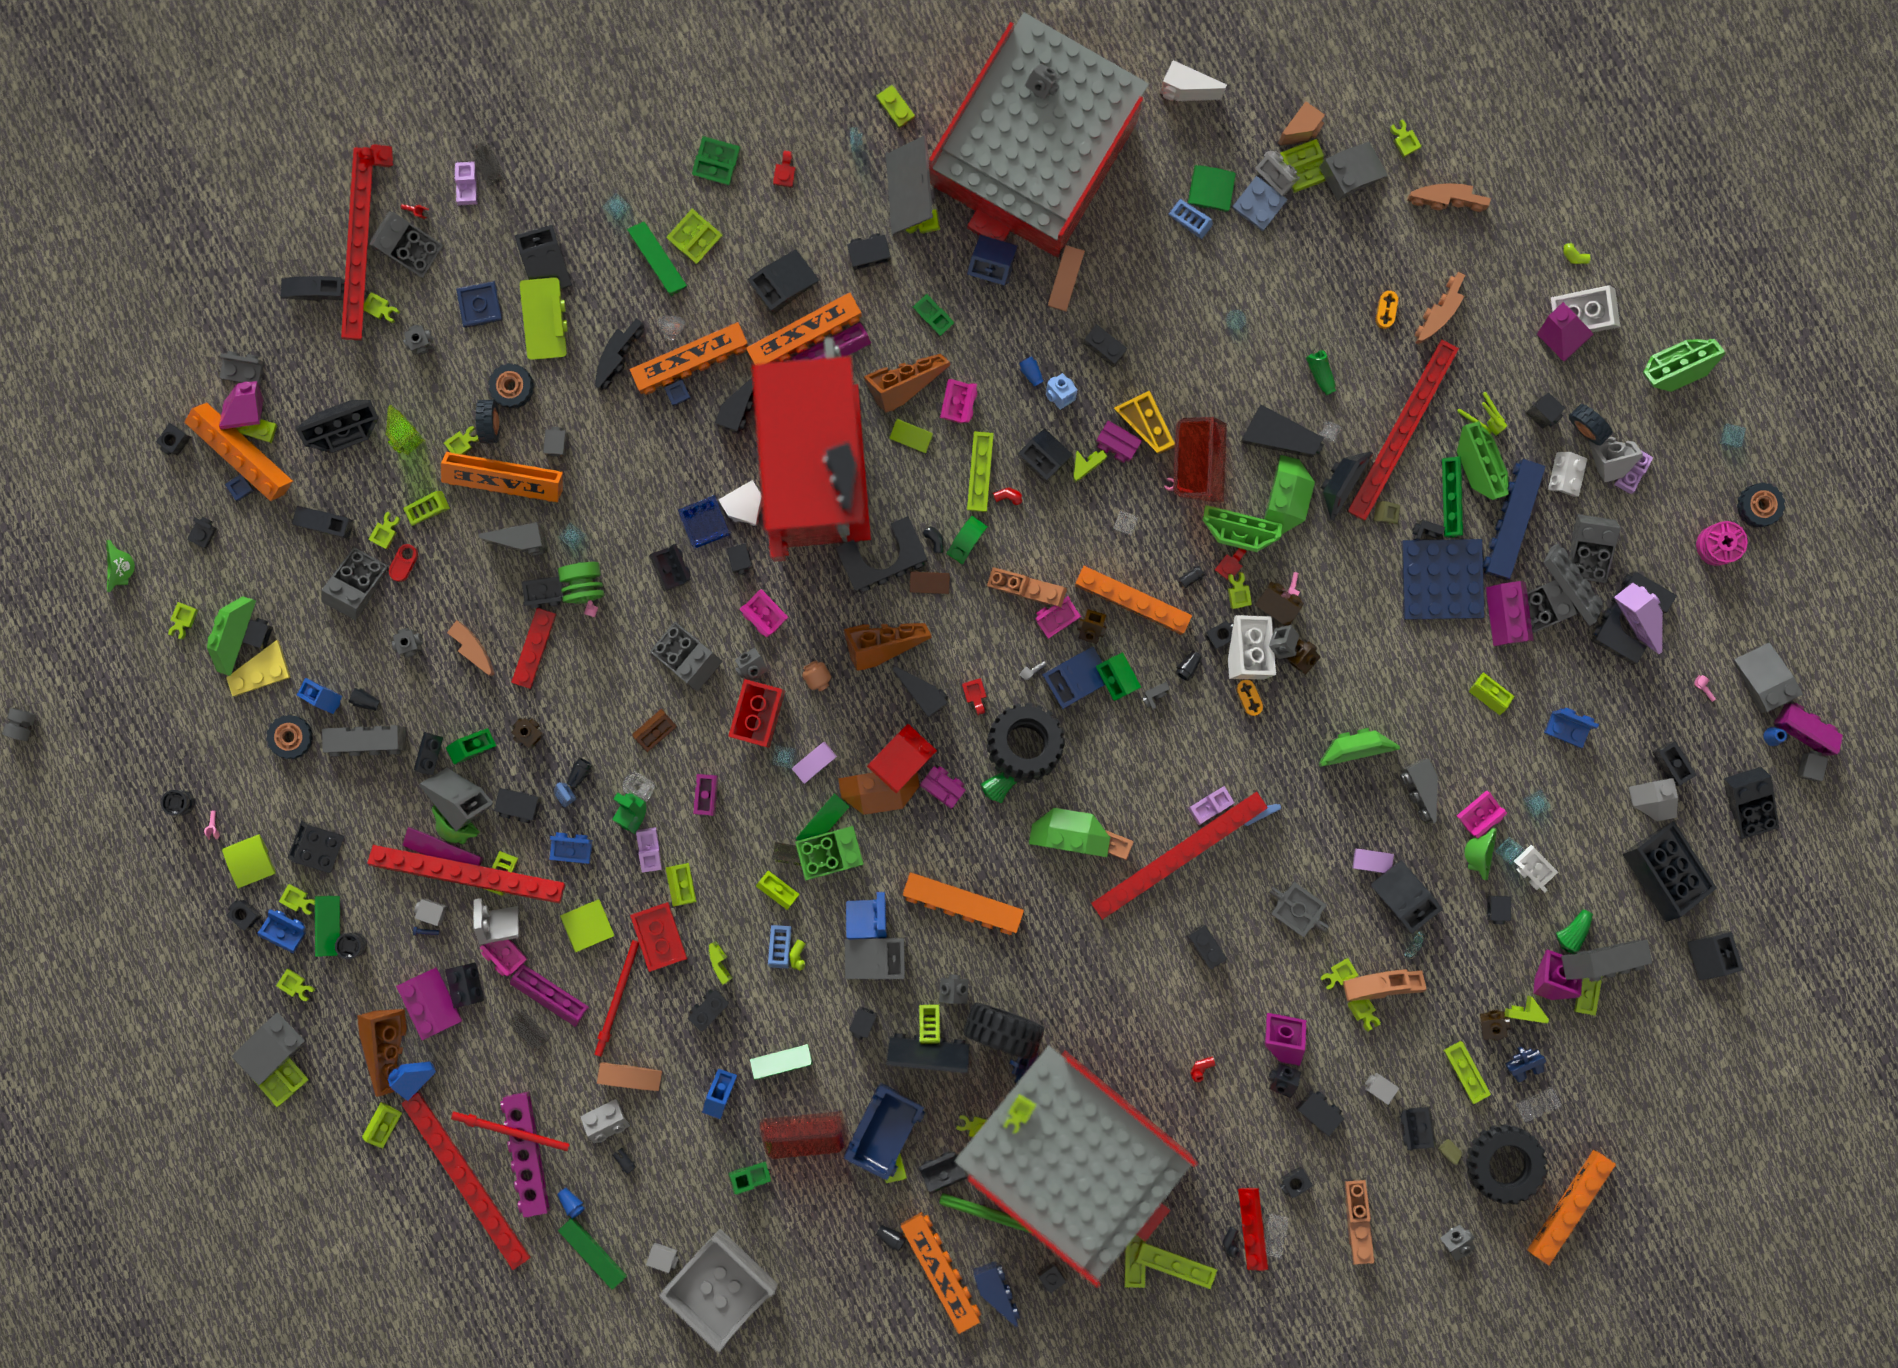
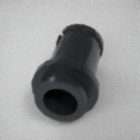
(1192, 576)
(625, 1162)

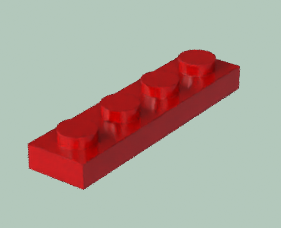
(533, 648)
(1253, 1229)

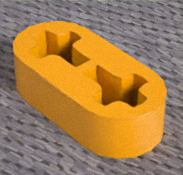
(1382, 309)
(1245, 699)

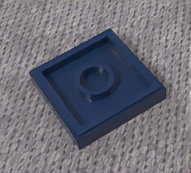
(479, 304)

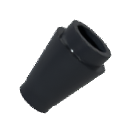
(1188, 666)
(363, 699)
(579, 771)
(892, 1238)

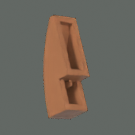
(1066, 278)
(471, 647)
(629, 1076)

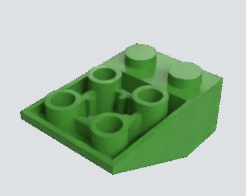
(829, 853)

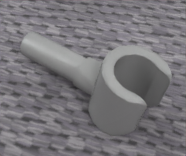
(1026, 673)

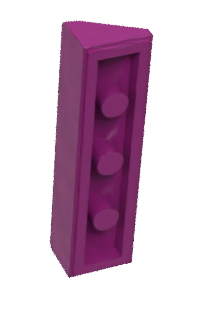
(847, 341)
(438, 848)
(548, 995)

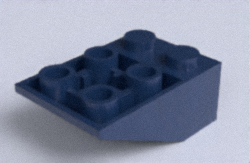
(1075, 678)
(992, 1288)

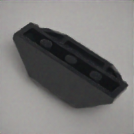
(339, 426)
(1342, 482)

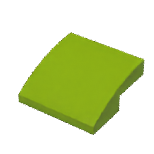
(1306, 161)
(694, 236)
(248, 861)
(587, 925)
(717, 956)
(283, 1083)

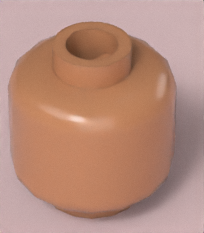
(816, 675)

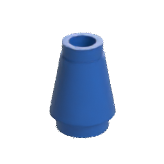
(1031, 370)
(1771, 738)
(570, 1203)

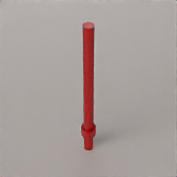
(604, 1035)
(473, 1120)

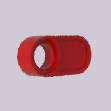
(401, 567)

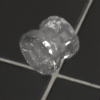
(1330, 431)

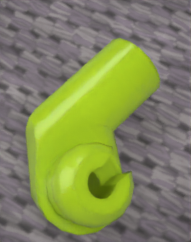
(1573, 255)
(795, 959)

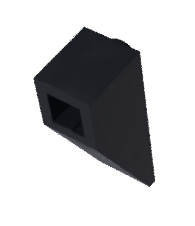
(734, 409)
(323, 522)

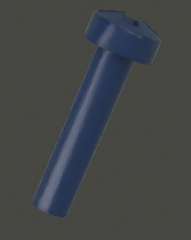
(424, 931)

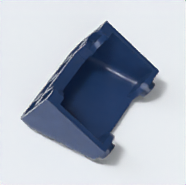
(883, 1131)

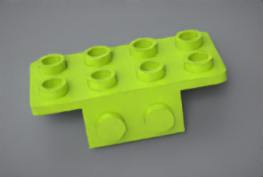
(543, 318)

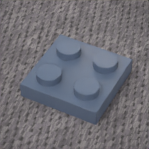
(1259, 203)

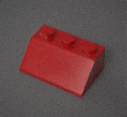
(756, 713)

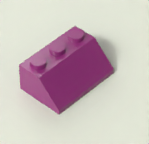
(1509, 613)
(1809, 729)
(429, 1003)

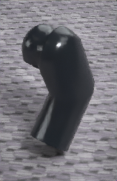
(937, 538)

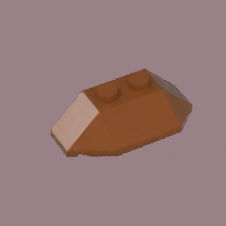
(871, 795)

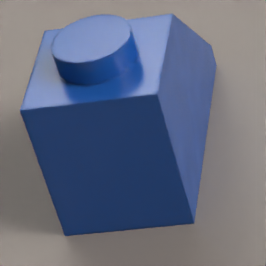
(319, 696)
(410, 1078)
(719, 1093)

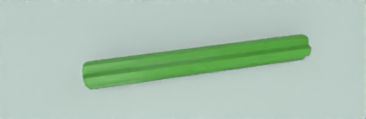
(981, 1211)

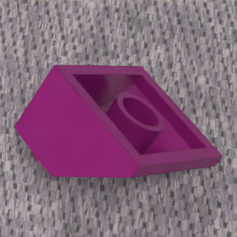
(1564, 332)
(242, 406)
(1551, 979)
(1285, 1038)

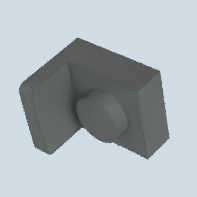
(1158, 692)

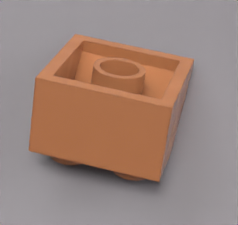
(1304, 125)

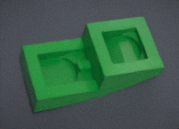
(933, 314)

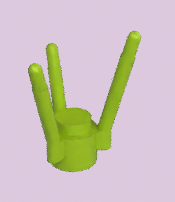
(1496, 423)

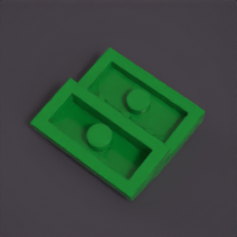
(716, 160)
(1211, 188)

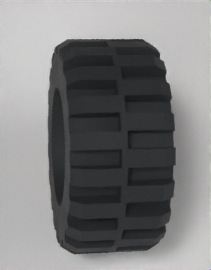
(1036, 720)
(1003, 1031)
(1533, 1169)

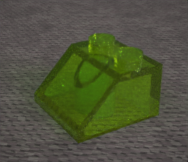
(401, 432)

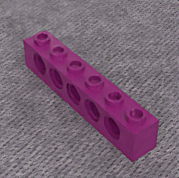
(526, 1206)

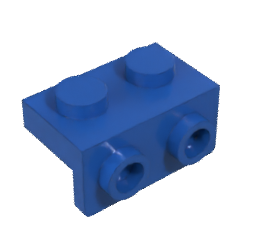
(571, 849)
(282, 931)

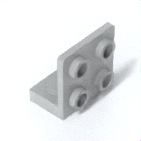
(495, 924)

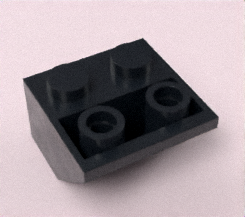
(1044, 455)
(1715, 955)

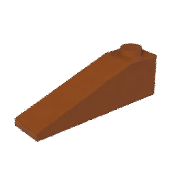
(899, 385)
(874, 646)
(381, 1040)

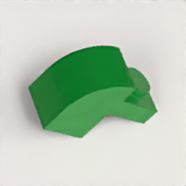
(966, 539)
(630, 813)
(749, 1177)

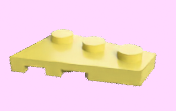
(260, 671)

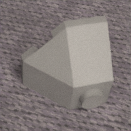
(1615, 458)
(1656, 799)

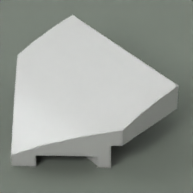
(743, 504)

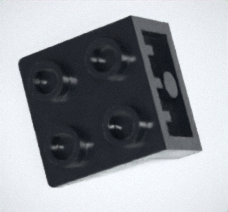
(315, 847)

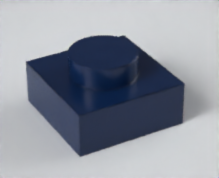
(677, 393)
(239, 487)

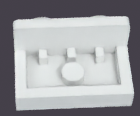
(1567, 473)
(1535, 866)

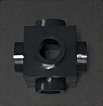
(1284, 1080)

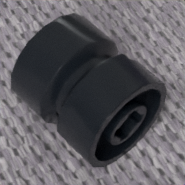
(177, 802)
(351, 945)

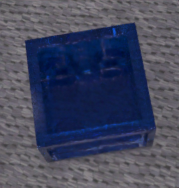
(704, 522)

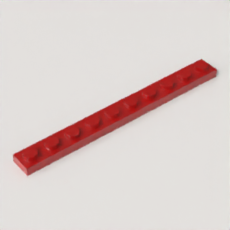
(357, 248)
(1402, 430)
(1179, 855)
(466, 874)
(465, 1180)

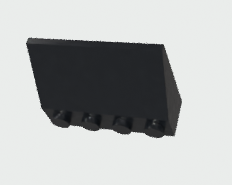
(1669, 872)
(936, 1056)

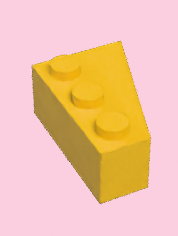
(1147, 421)

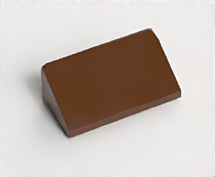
(929, 582)
(654, 730)

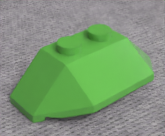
(1683, 363)
(1482, 461)
(1289, 494)
(1241, 529)
(229, 633)
(1357, 746)
(1070, 832)

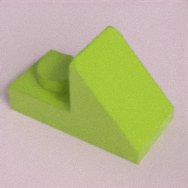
(1083, 468)
(1531, 1013)

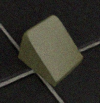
(1386, 512)
(1450, 1151)

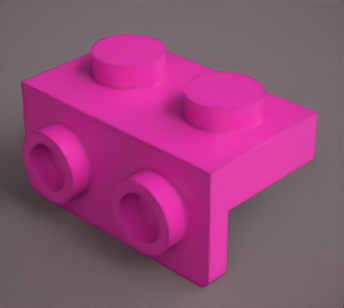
(958, 401)
(763, 613)
(1056, 618)
(1481, 815)
(504, 955)

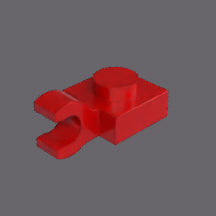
(378, 154)
(784, 173)
(1230, 565)
(974, 693)

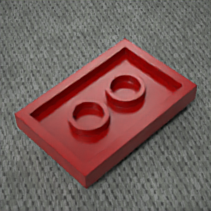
(658, 936)

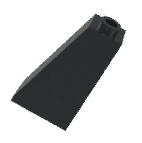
(1281, 434)

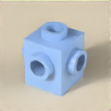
(1061, 391)

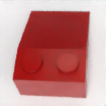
(902, 758)

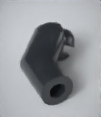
(1229, 1242)

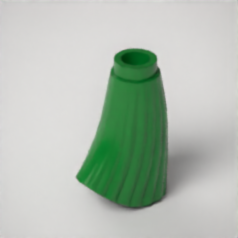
(1321, 371)
(997, 787)
(1574, 935)

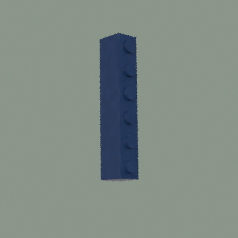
(1514, 519)

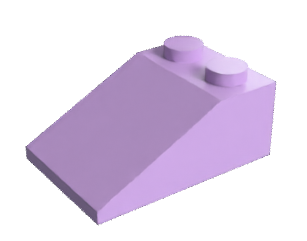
(1642, 615)

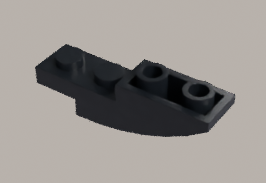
(312, 288)
(611, 360)

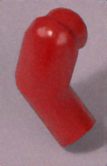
(1010, 494)
(1199, 1068)

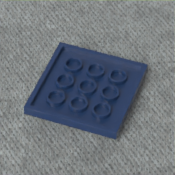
(1442, 579)

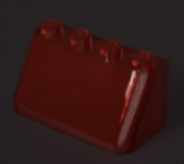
(1200, 459)
(803, 1135)

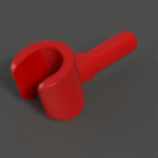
(417, 210)

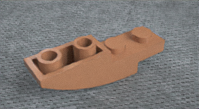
(1440, 195)
(1439, 315)
(1026, 587)
(1384, 984)
(1359, 1222)

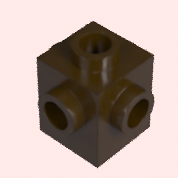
(1092, 626)
(1305, 656)
(534, 733)
(1494, 1025)

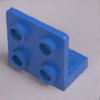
(1570, 727)
(866, 918)

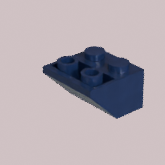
(992, 260)

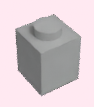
(430, 912)
(1381, 1088)
(662, 1258)

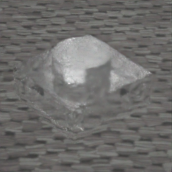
(1125, 523)

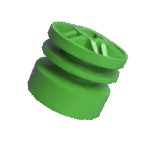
(581, 583)

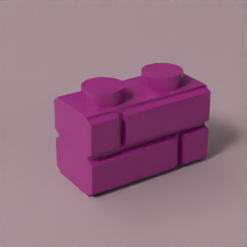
(1118, 442)
(943, 787)
(705, 794)

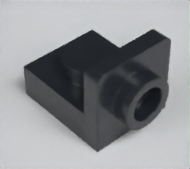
(1431, 529)
(202, 532)

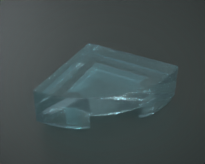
(1415, 945)

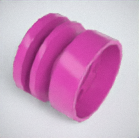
(1710, 544)

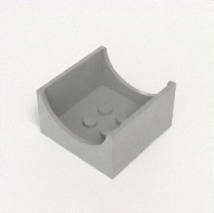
(718, 1290)

